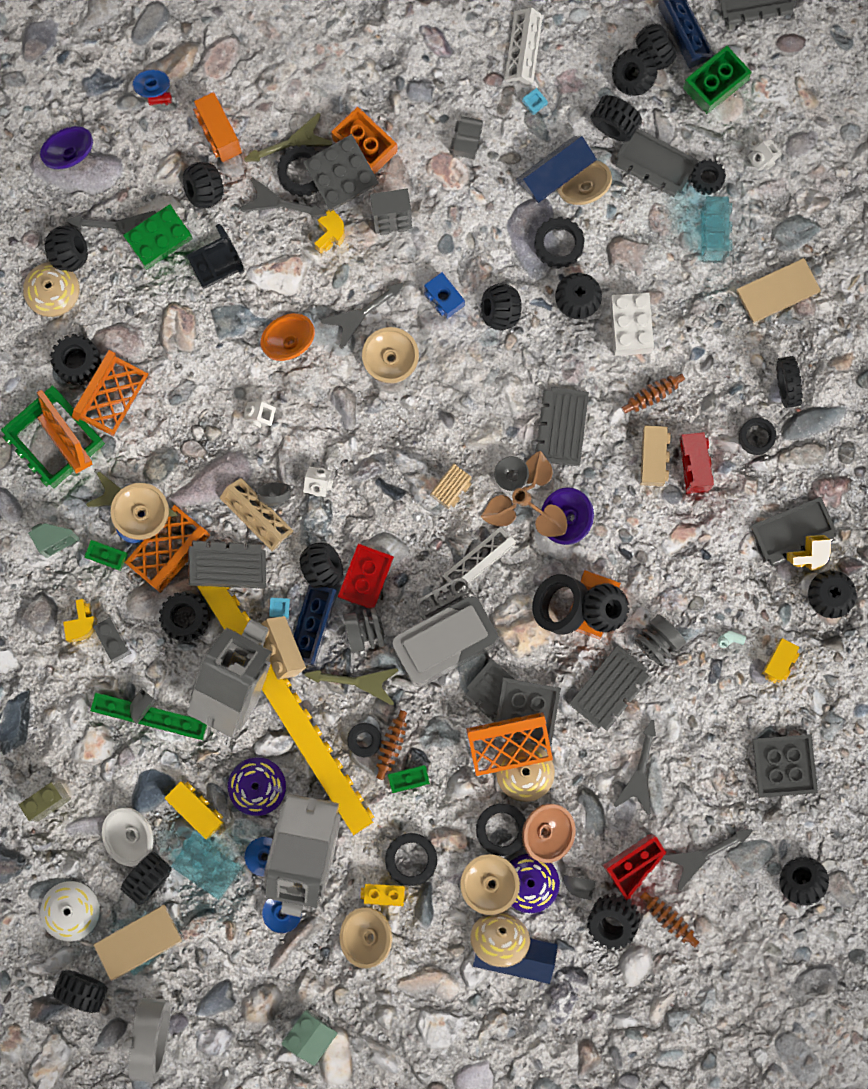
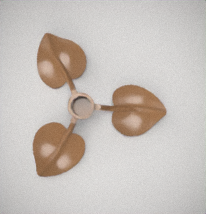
(500, 509)

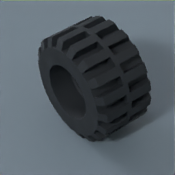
(616, 118)
(67, 347)
(176, 602)
(146, 878)
(607, 933)
(80, 991)

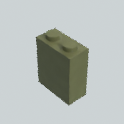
(44, 802)

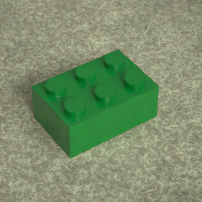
(717, 79)
(158, 237)

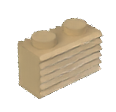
(451, 486)

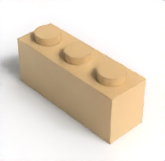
(654, 456)
(285, 653)

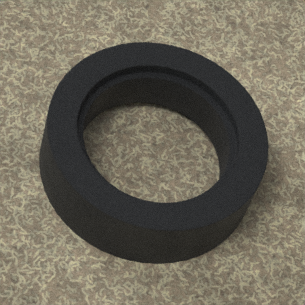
(542, 599)

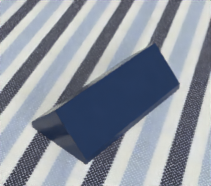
(685, 31)
(557, 168)
(314, 622)
(535, 966)

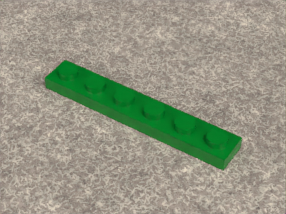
(153, 718)

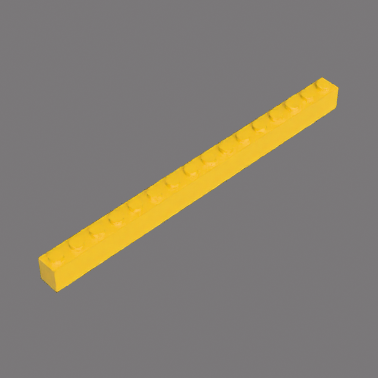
(297, 720)

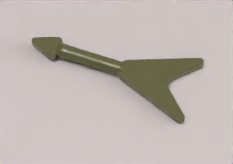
(303, 136)
(111, 491)
(369, 683)

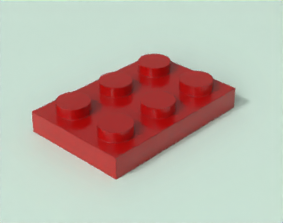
(365, 576)

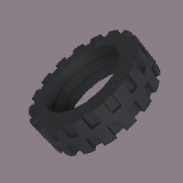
(285, 160)
(559, 261)
(789, 382)
(481, 829)
(390, 859)

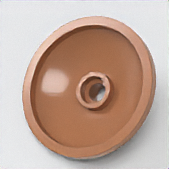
(557, 833)

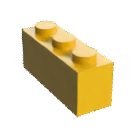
(195, 809)

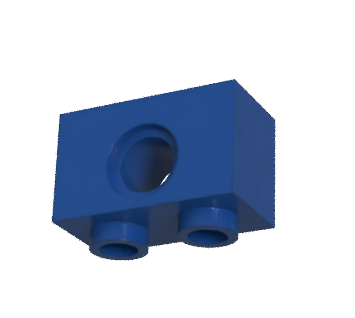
(440, 285)

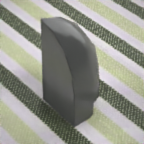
(140, 705)
(579, 887)

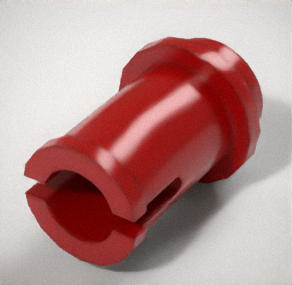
(165, 98)

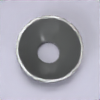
(505, 466)
(273, 494)

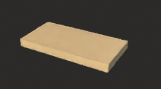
(778, 290)
(138, 942)

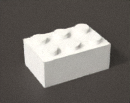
(631, 324)

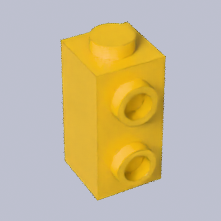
(780, 661)
(383, 894)

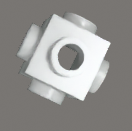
(764, 155)
(259, 413)
(318, 481)

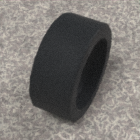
(757, 422)

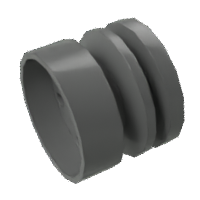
(363, 630)
(656, 643)

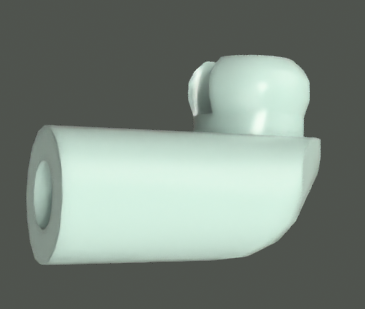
(730, 637)

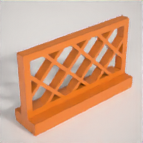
(94, 387)
(62, 435)
(176, 561)
(510, 727)

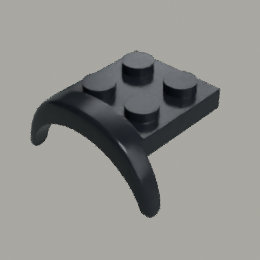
(216, 260)

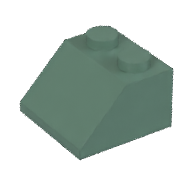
(51, 538)
(309, 1038)

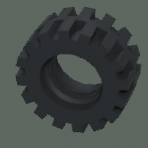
(708, 166)

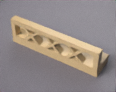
(253, 516)

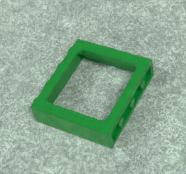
(30, 414)

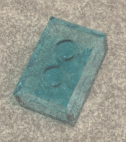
(715, 229)
(207, 866)

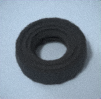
(352, 740)

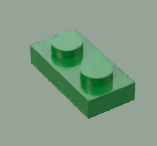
(106, 555)
(408, 779)

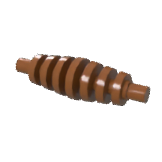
(653, 393)
(391, 745)
(669, 919)

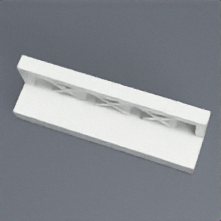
(527, 44)
(485, 563)

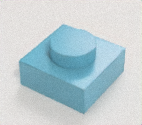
(534, 101)
(279, 607)

